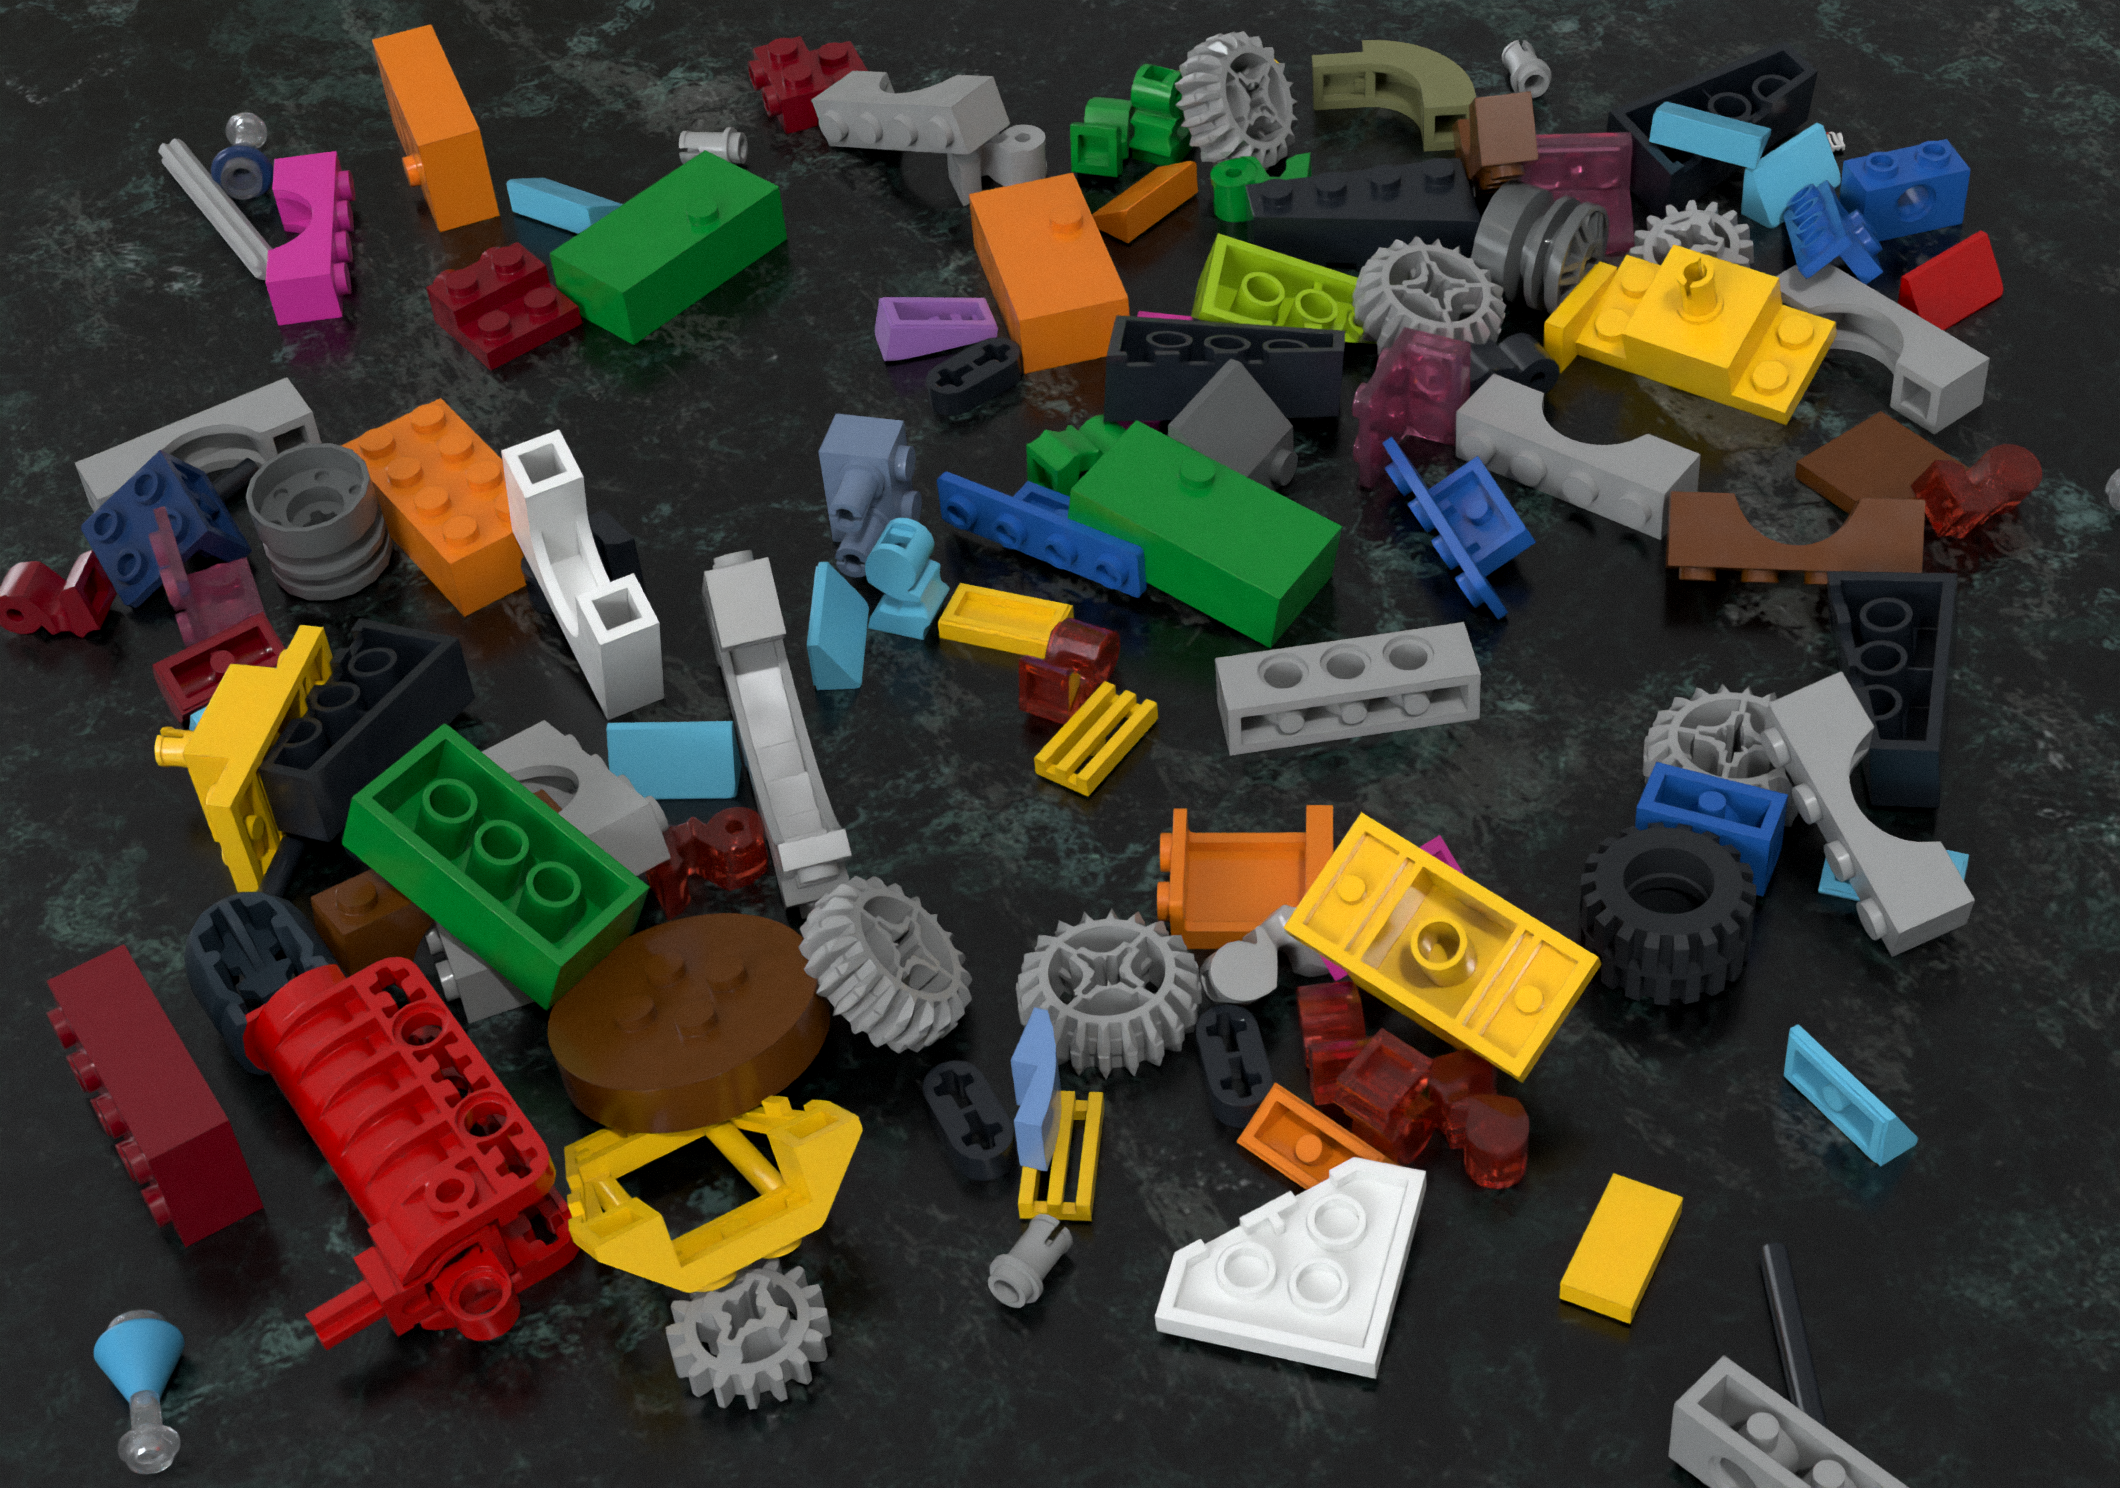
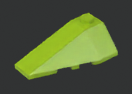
(1273, 289)

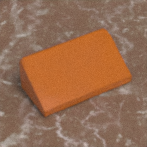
(1148, 201)
(1301, 1139)

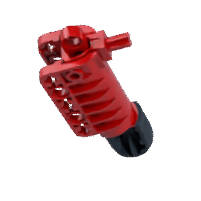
(389, 1121)

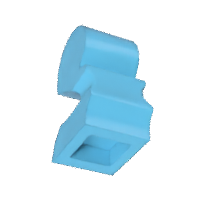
(907, 577)

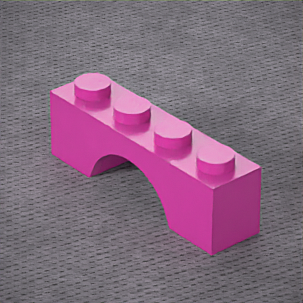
(311, 270)

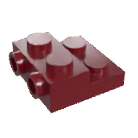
(794, 76)
(501, 305)

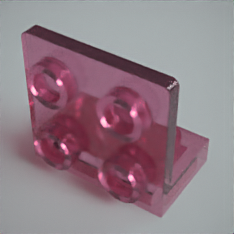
(1591, 170)
(1411, 393)
(210, 597)

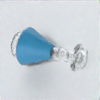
(139, 1360)

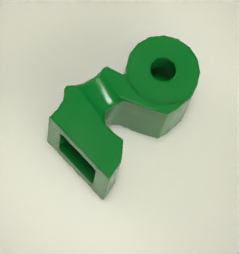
(1157, 118)
(1103, 138)
(1232, 175)
(1061, 456)

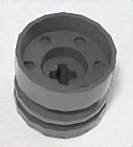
(1539, 244)
(319, 521)

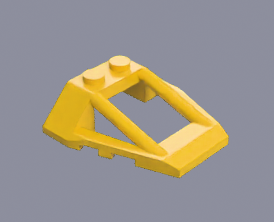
(811, 1155)

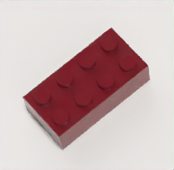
(151, 1097)

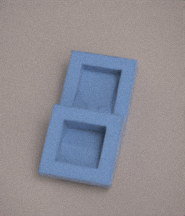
(1037, 1092)

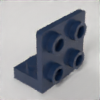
(122, 525)

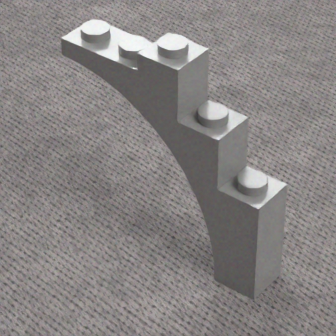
(789, 793)

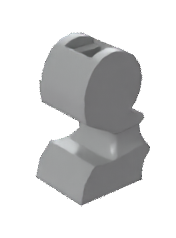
(1007, 158)
(1248, 968)

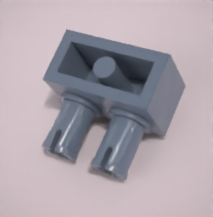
(866, 484)

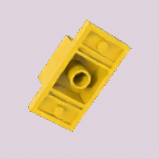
(1708, 332)
(232, 742)
(1442, 948)

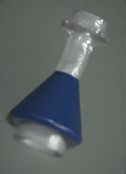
(243, 168)

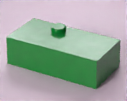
(669, 246)
(1209, 532)
(494, 865)

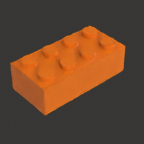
(445, 503)

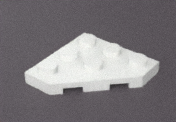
(1304, 1272)

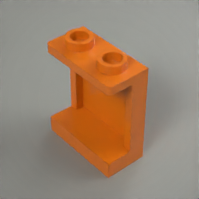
(1235, 880)

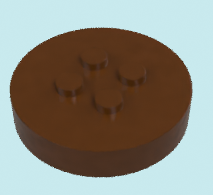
(689, 1024)

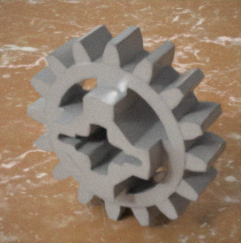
(1696, 231)
(750, 1334)

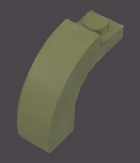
(1397, 78)

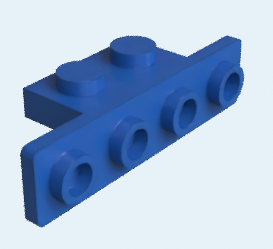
(1824, 229)
(1473, 522)
(1039, 526)

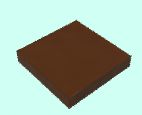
(1869, 462)

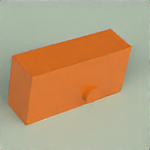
(435, 128)
(1048, 270)

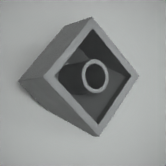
(1239, 428)

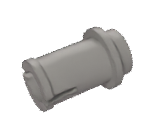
(1526, 69)
(727, 145)
(1019, 1274)

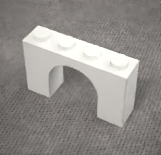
(602, 620)

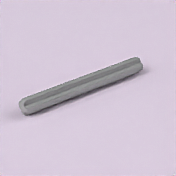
(216, 206)

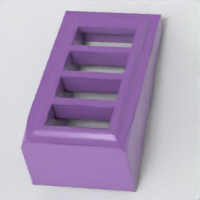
(929, 325)

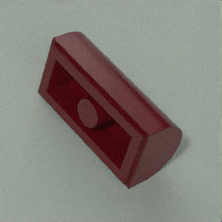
(194, 673)

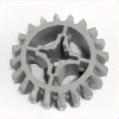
(1236, 100)
(1427, 292)
(1720, 739)
(885, 964)
(1106, 972)

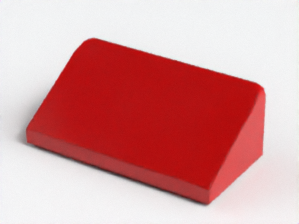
(1953, 283)

